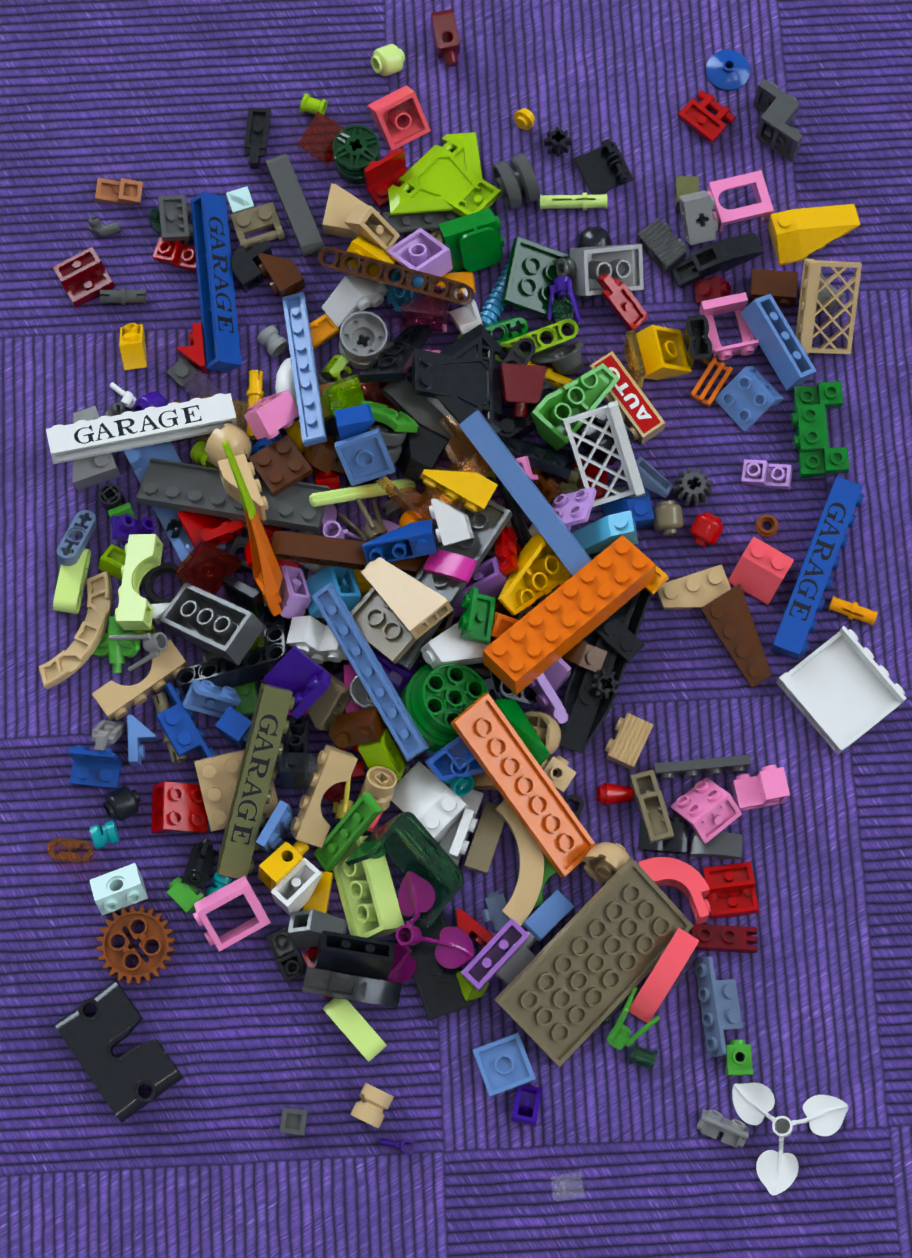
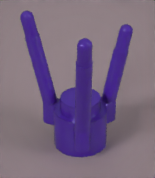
(563, 288)

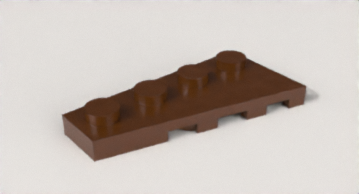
(735, 629)

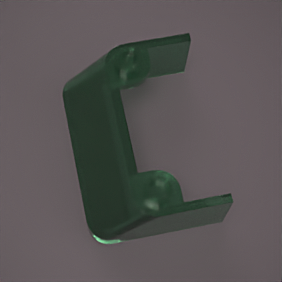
(416, 851)

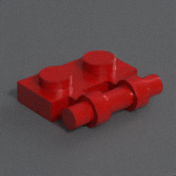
(702, 120)

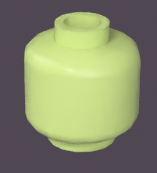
(387, 60)

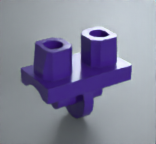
(127, 525)

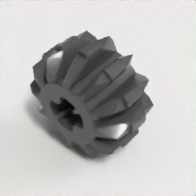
(701, 490)

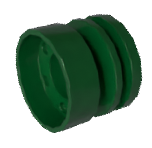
(353, 151)

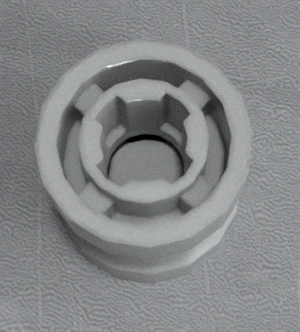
(272, 341)

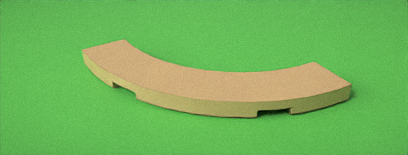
(88, 636)
(530, 868)

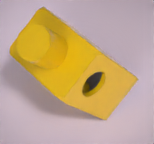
(275, 869)

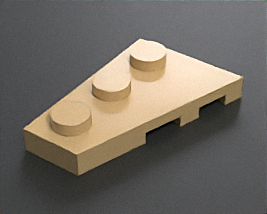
(694, 589)

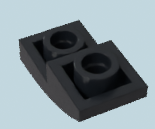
(286, 954)

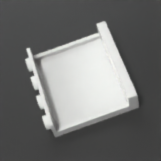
(841, 690)

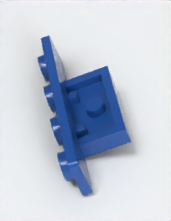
(180, 728)

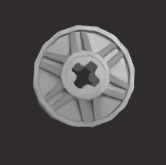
(368, 330)

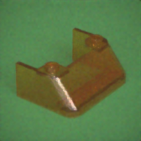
(463, 459)

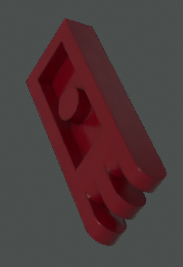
(725, 938)

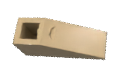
(253, 485)

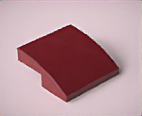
(83, 276)

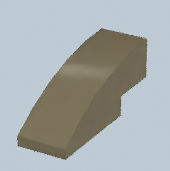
(485, 840)

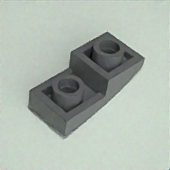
(722, 846)

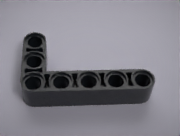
(253, 665)

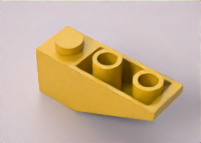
(465, 486)

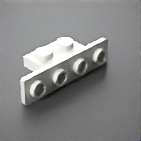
(455, 841)

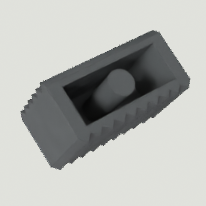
(662, 245)

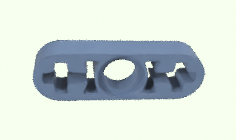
(77, 547)

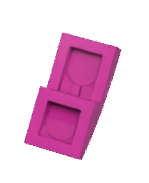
(451, 565)

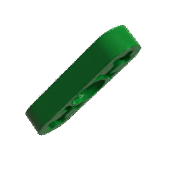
(509, 323)

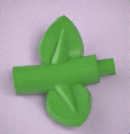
(116, 649)

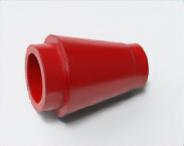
(613, 794)

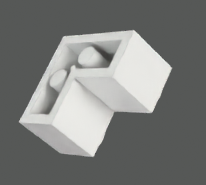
(352, 296)
(314, 640)

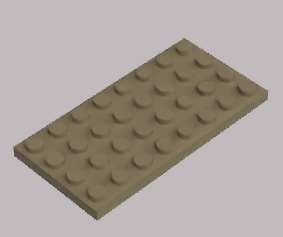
(593, 962)

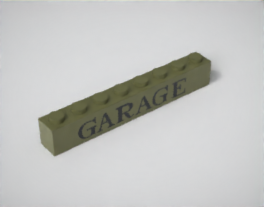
(254, 781)

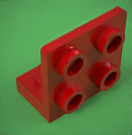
(383, 174)
(209, 528)
(178, 808)

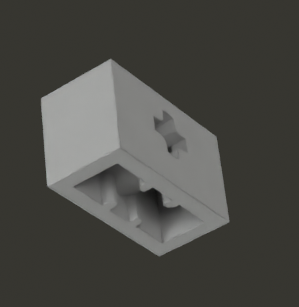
(693, 205)

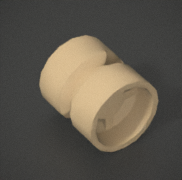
(381, 785)
(372, 1105)

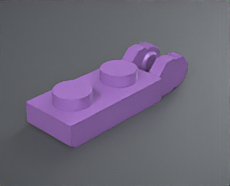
(548, 698)

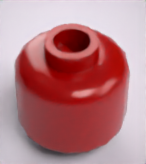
(706, 529)

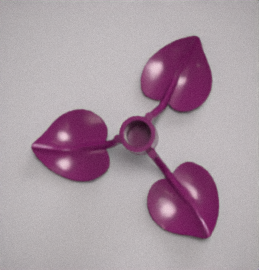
(453, 945)

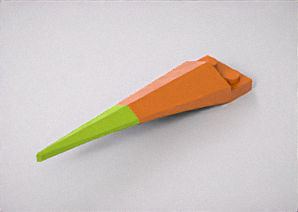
(264, 563)

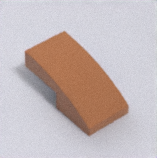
(118, 192)

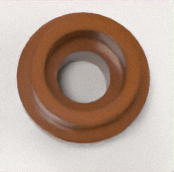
(769, 519)

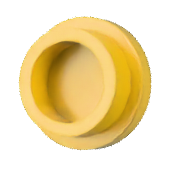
(524, 119)

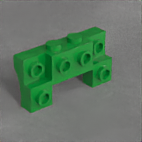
(811, 435)

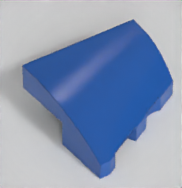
(453, 761)

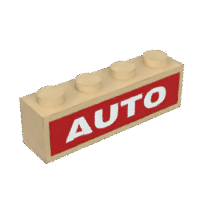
(634, 406)

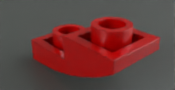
(175, 254)

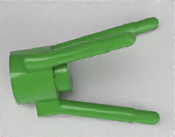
(620, 1033)

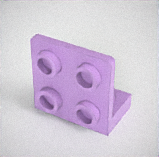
(574, 506)

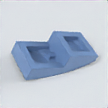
(548, 915)

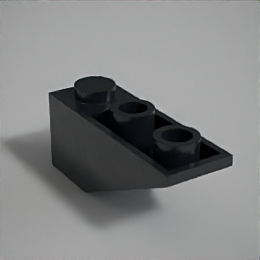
(295, 753)

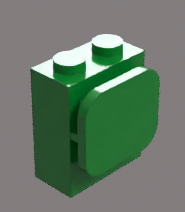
(473, 240)

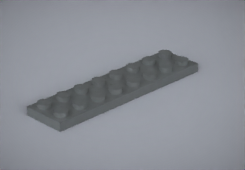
(486, 530)

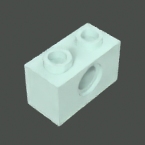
(118, 889)

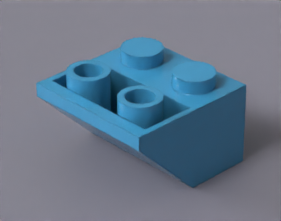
(343, 581)

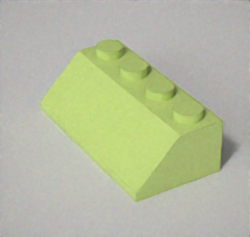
(368, 896)

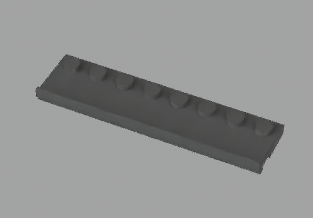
(202, 492)

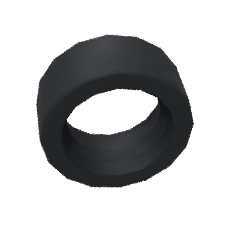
(152, 575)

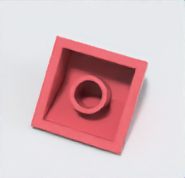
(399, 117)
(760, 570)

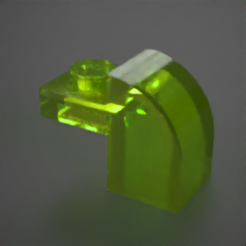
(343, 394)

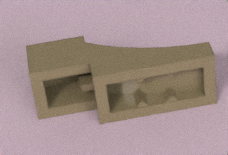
(651, 806)

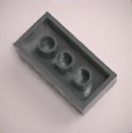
(212, 623)

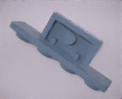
(718, 1006)

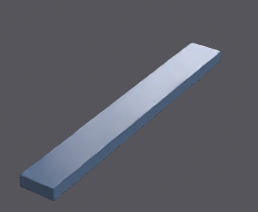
(304, 369)
(525, 492)
(370, 671)

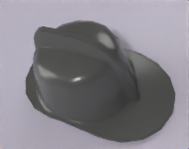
(563, 359)

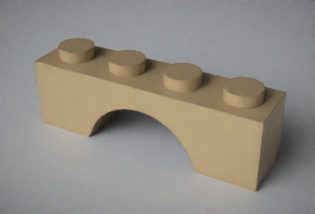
(117, 698)
(332, 767)

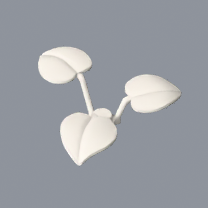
(754, 1102)

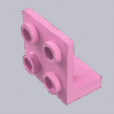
(707, 809)

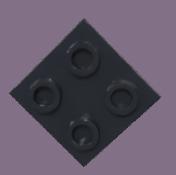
(603, 168)

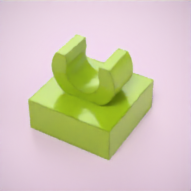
(335, 366)

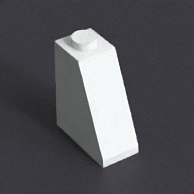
(450, 648)

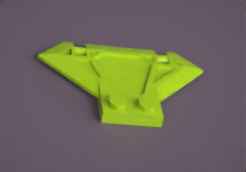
(445, 180)

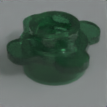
(567, 308)

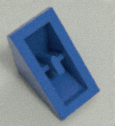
(353, 420)

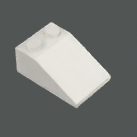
(429, 801)

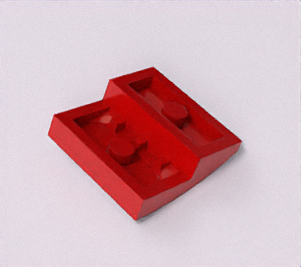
(731, 890)

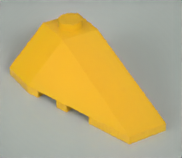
(805, 230)
(536, 575)

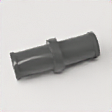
(123, 296)

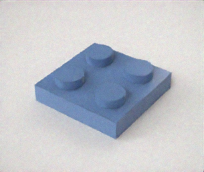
(365, 457)
(270, 837)
(504, 1065)

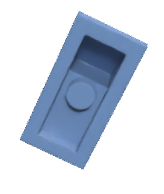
(136, 734)

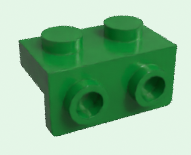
(477, 617)

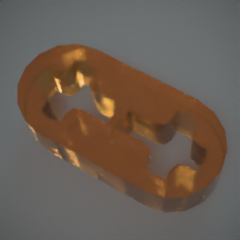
(70, 856)

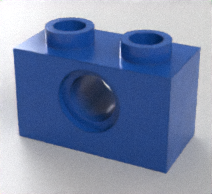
(234, 727)

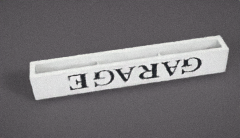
(140, 428)

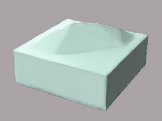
(240, 200)

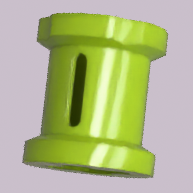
(312, 105)

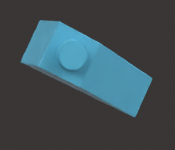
(605, 531)

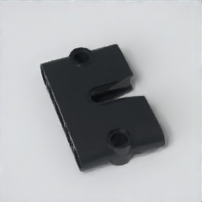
(93, 1045)

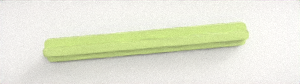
(355, 492)

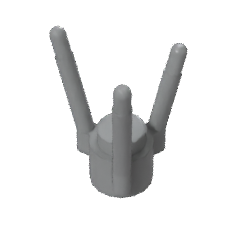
(151, 642)

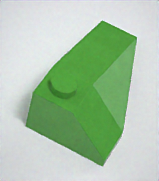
(569, 400)

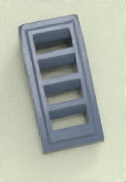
(653, 479)

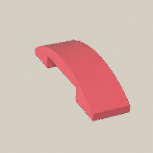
(663, 975)

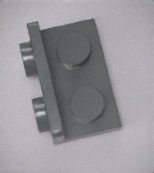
(174, 218)

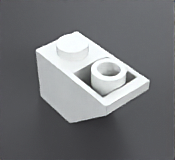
(452, 523)

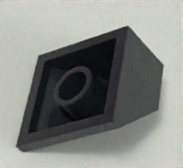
(421, 452)

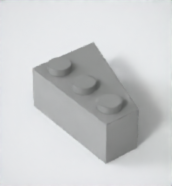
(93, 469)

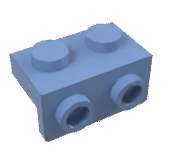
(209, 698)

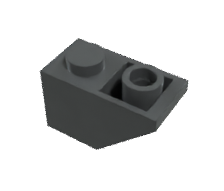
(307, 926)

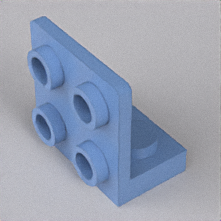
(748, 397)

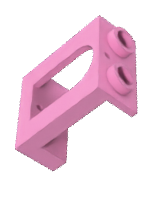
(761, 209)
(731, 303)

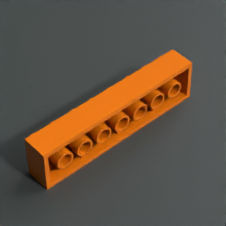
(569, 614)

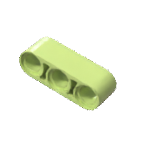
(71, 585)
(355, 1027)

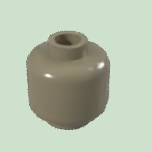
(668, 517)

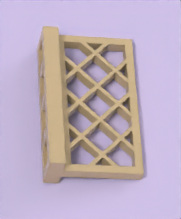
(809, 301)

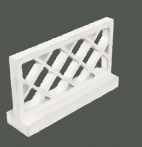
(623, 447)

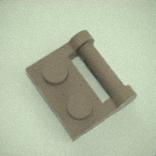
(257, 220)

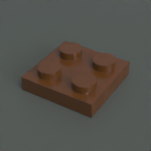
(280, 465)

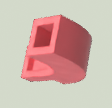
(684, 877)

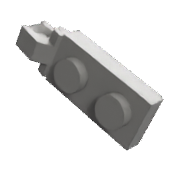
(107, 733)

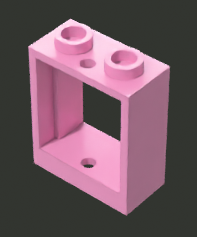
(219, 898)

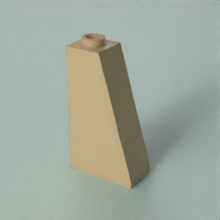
(409, 599)

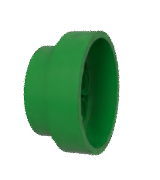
(419, 693)

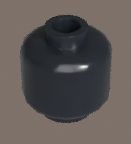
(121, 803)

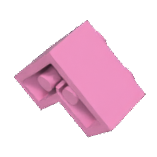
(272, 414)
(762, 790)

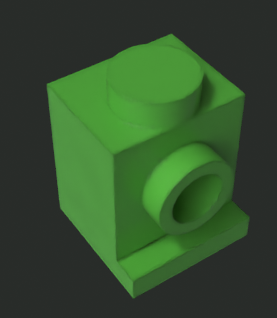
(184, 895)
(732, 1066)

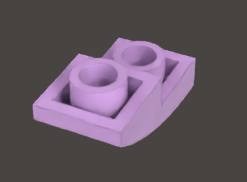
(767, 475)

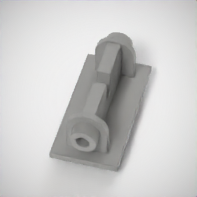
(733, 1130)

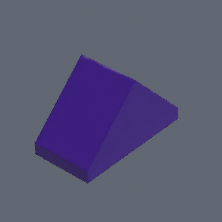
(526, 1105)

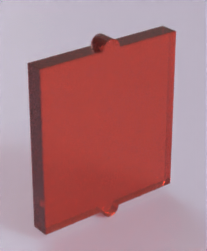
(319, 137)

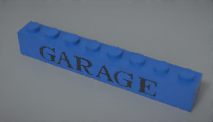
(215, 282)
(816, 568)

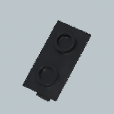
(199, 864)

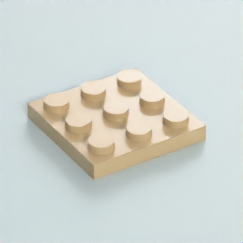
(218, 782)

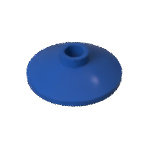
(725, 78)

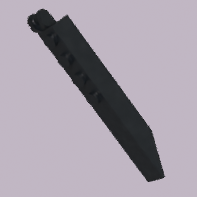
(583, 707)

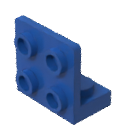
(95, 768)

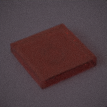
(207, 567)

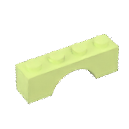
(142, 554)

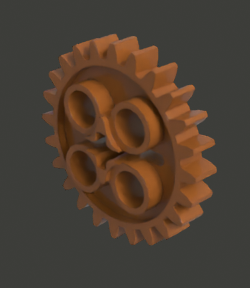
(118, 957)

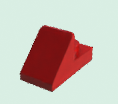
(195, 352)
(470, 926)

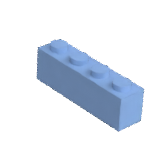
(778, 341)

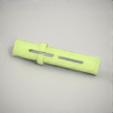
(573, 201)

